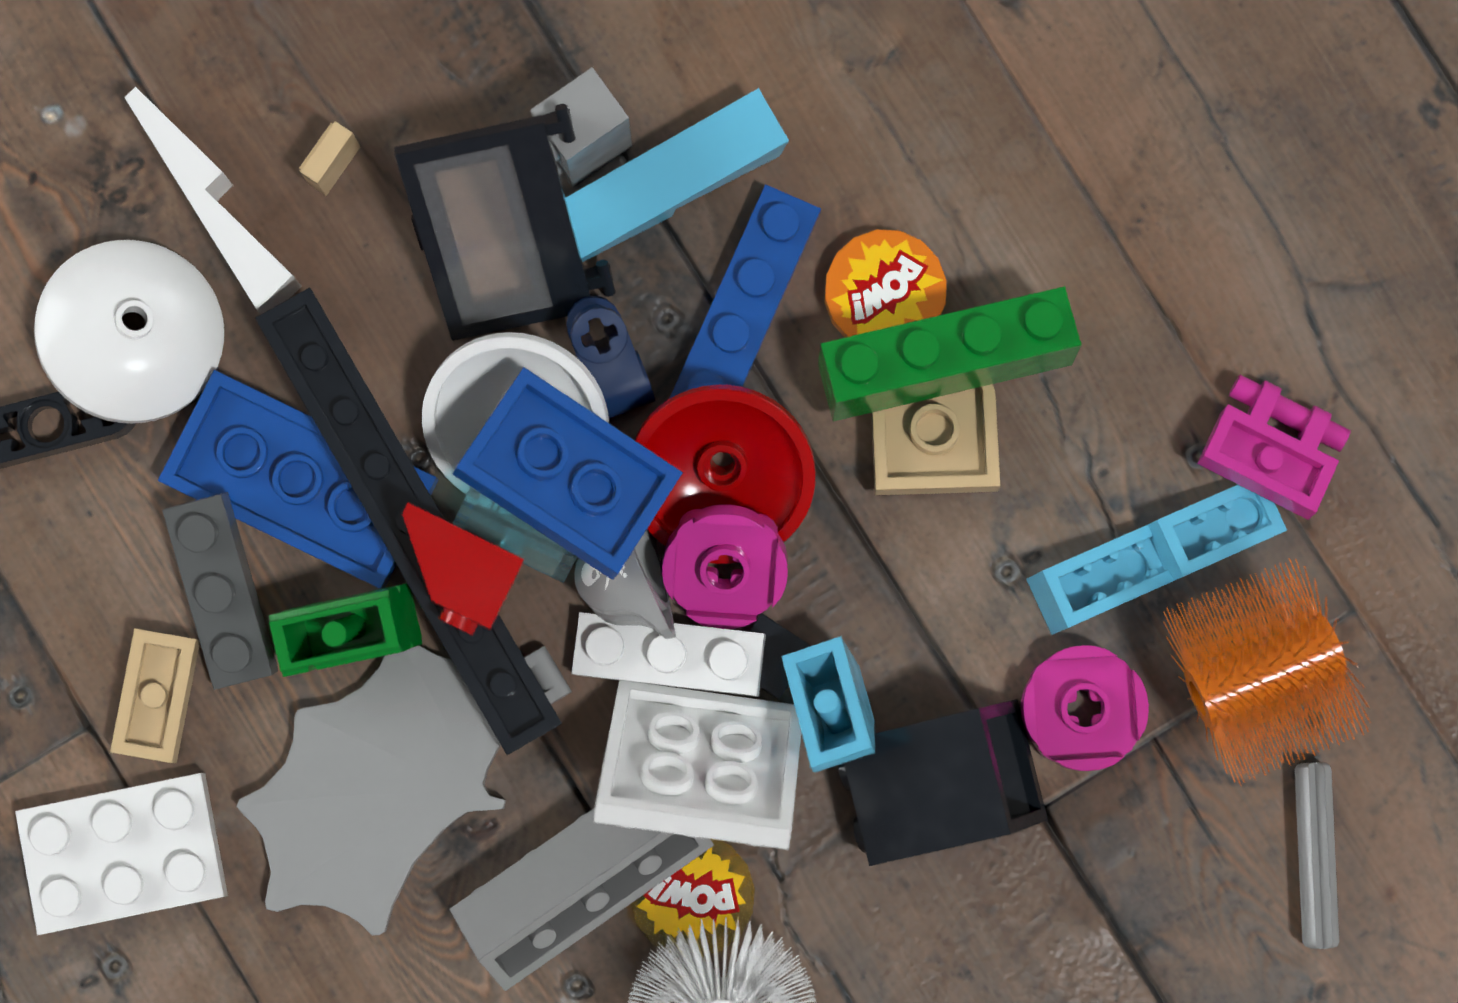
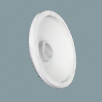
(120, 370)
(477, 378)

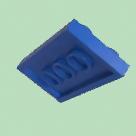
(278, 477)

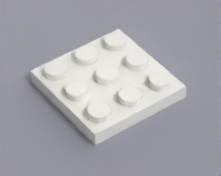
(700, 765)

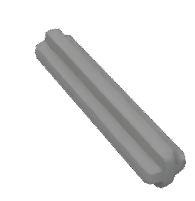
(1316, 855)

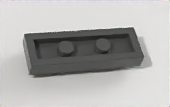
(220, 590)

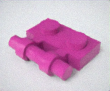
(1269, 460)

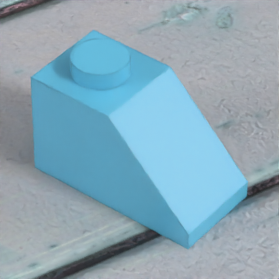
(830, 703)

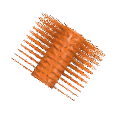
(1265, 671)

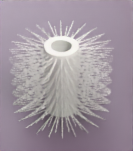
(736, 987)

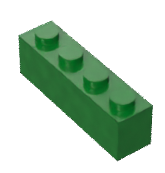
(948, 353)

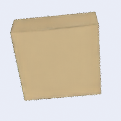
(329, 158)

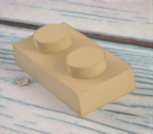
(155, 696)

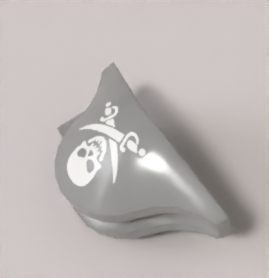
(634, 595)

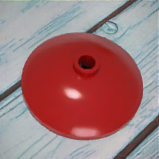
(769, 449)

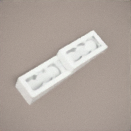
(204, 184)

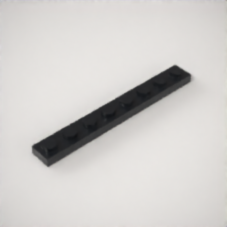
(385, 484)

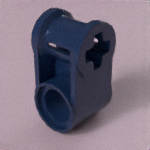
(610, 359)

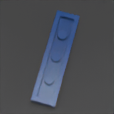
(750, 292)

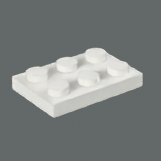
(121, 853)

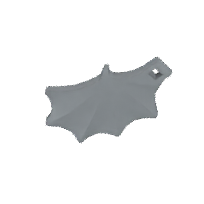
(378, 784)

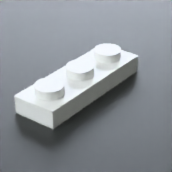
(692, 660)

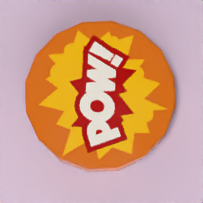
(883, 283)

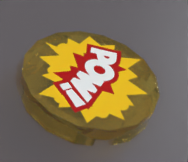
(705, 889)

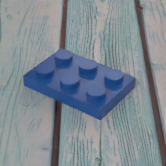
(567, 473)

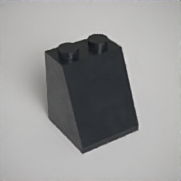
(944, 784)

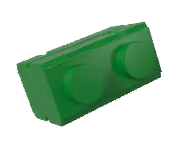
(345, 630)

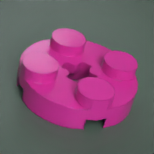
(732, 532)
(1106, 680)

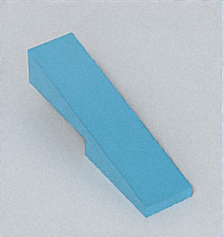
(675, 174)
(1153, 556)

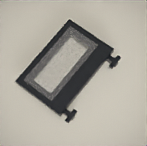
(498, 225)

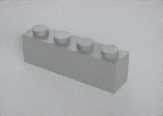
(566, 892)

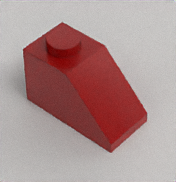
(461, 570)

